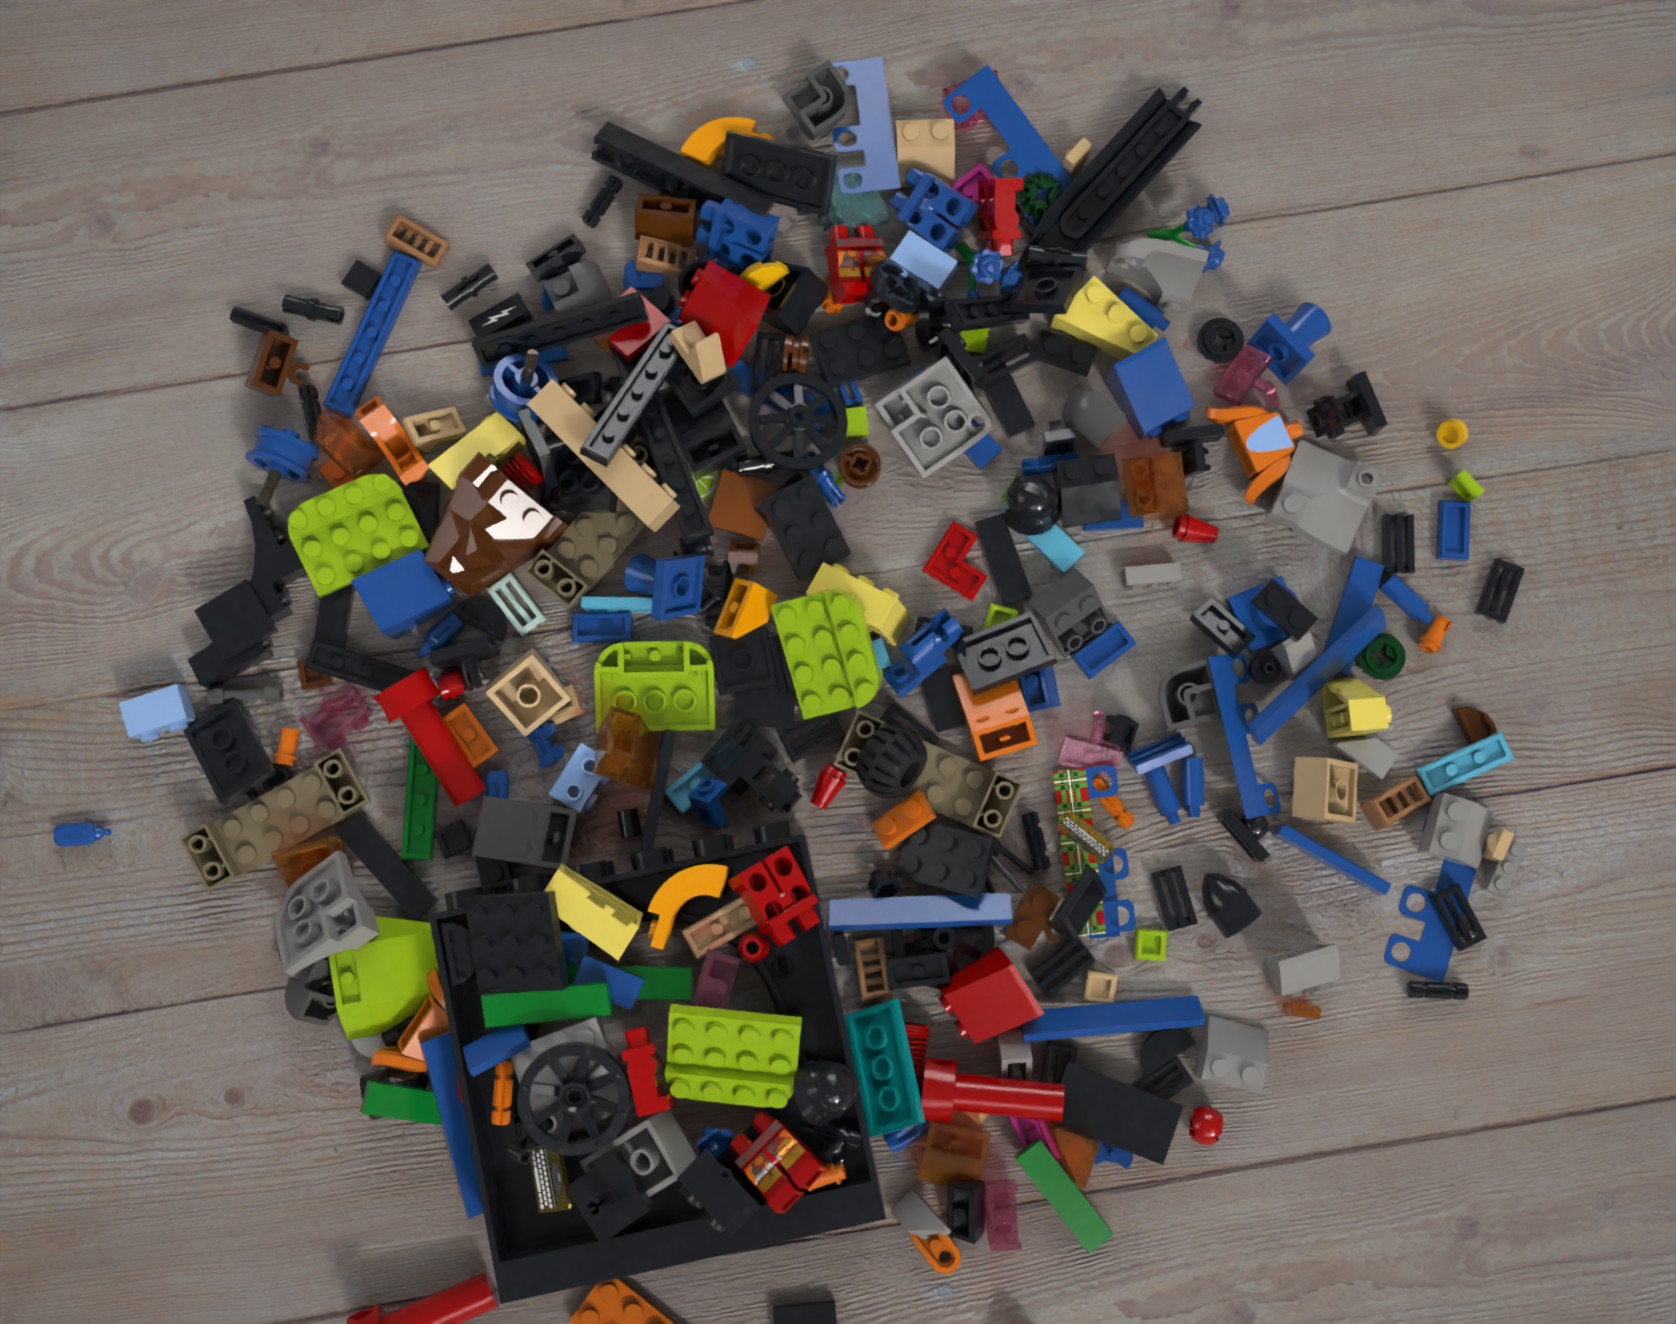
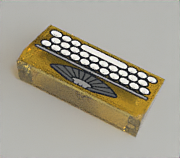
(1086, 836)
(549, 1180)

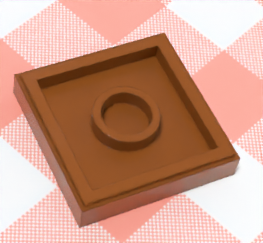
(735, 505)

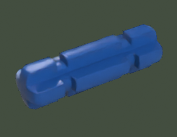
(1044, 463)

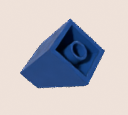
(1150, 390)
(404, 594)

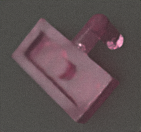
(1244, 375)
(1085, 753)

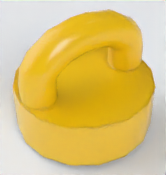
(1452, 433)

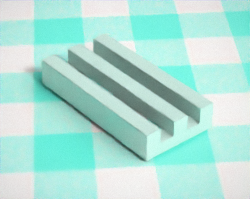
(531, 624)

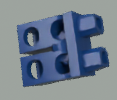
(927, 201)
(737, 233)

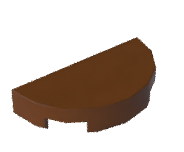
(1474, 723)

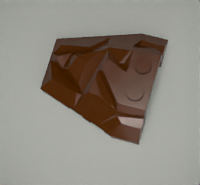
(489, 528)

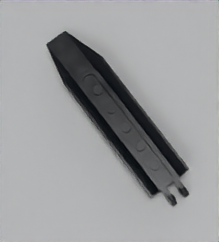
(1116, 175)

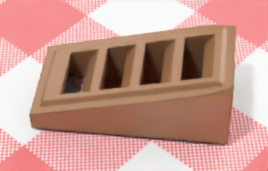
(402, 222)
(658, 246)
(1378, 810)
(868, 943)

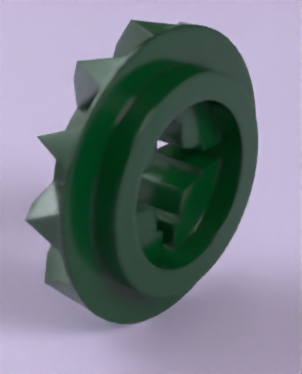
(1030, 185)
(1392, 650)

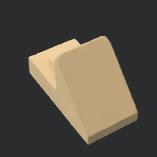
(700, 352)
(434, 427)

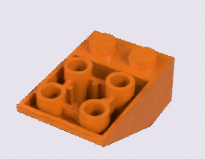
(995, 719)

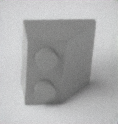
(1455, 830)
(1303, 969)
(1233, 1055)

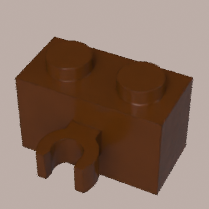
(666, 218)
(273, 364)
(1032, 917)

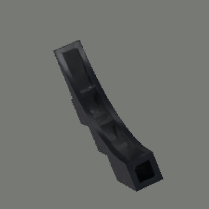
(274, 568)

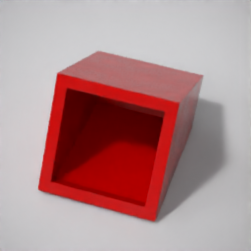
(724, 306)
(989, 997)

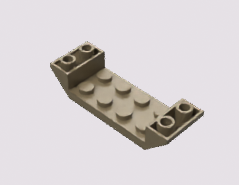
(590, 546)
(949, 782)
(275, 821)

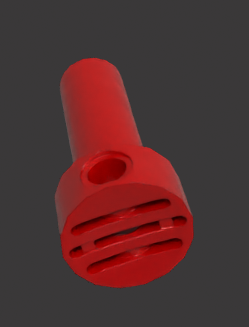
(413, 704)
(952, 1091)
(447, 1306)

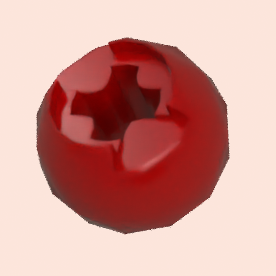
(1205, 1125)

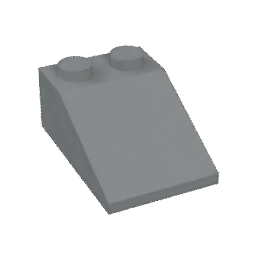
(652, 1149)

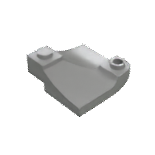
(1161, 268)
(934, 416)
(1323, 497)
(323, 915)
(587, 1031)

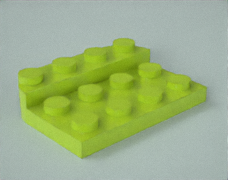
(353, 531)
(828, 651)
(659, 680)
(732, 1056)

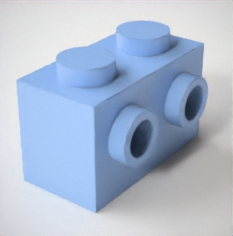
(924, 264)
(158, 712)
(578, 783)

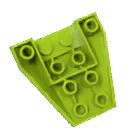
(383, 977)

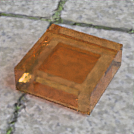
(1301, 1010)

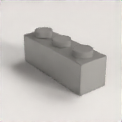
(1152, 576)
(1502, 872)

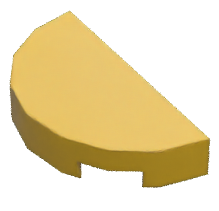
(765, 274)

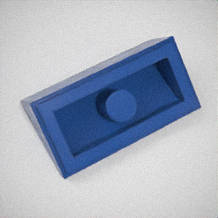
(1040, 690)

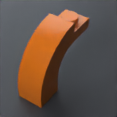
(393, 440)

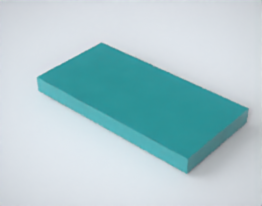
(885, 1068)

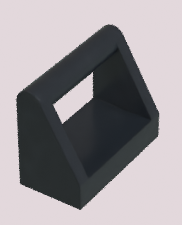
(1079, 905)

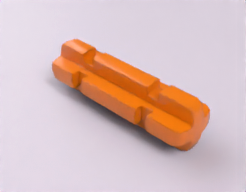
(1114, 805)
(502, 1093)

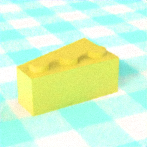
(1104, 322)
(493, 438)
(883, 609)
(1353, 708)
(594, 911)

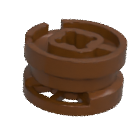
(800, 354)
(860, 466)

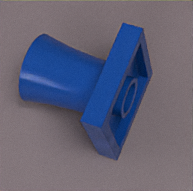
(1289, 341)
(671, 581)
(1254, 620)

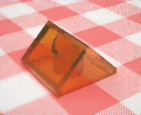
(347, 444)
(301, 858)
(1076, 1151)

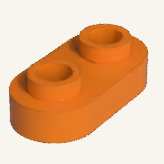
(933, 1247)

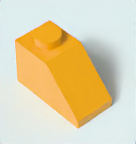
(745, 609)

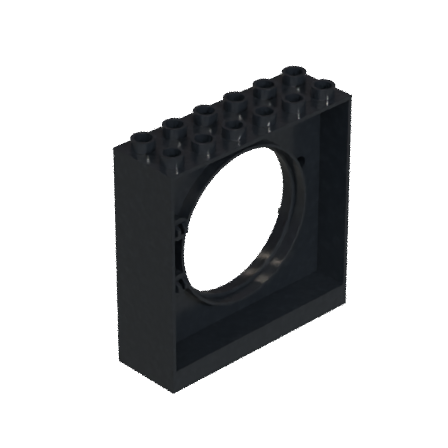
(557, 1249)

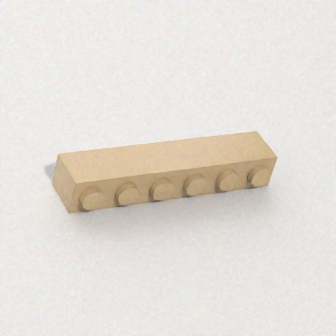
(623, 475)

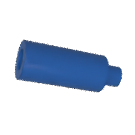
(1144, 309)
(1406, 599)
(1192, 785)
(1163, 794)

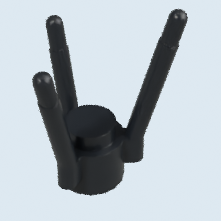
(1003, 870)

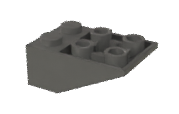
(524, 833)

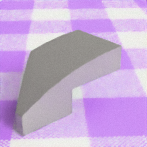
(1368, 753)
(918, 1217)

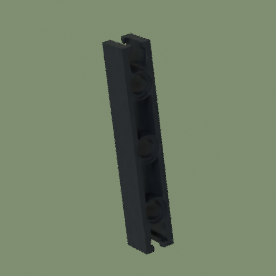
(671, 172)

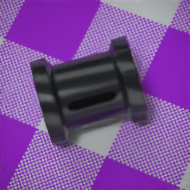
(701, 546)

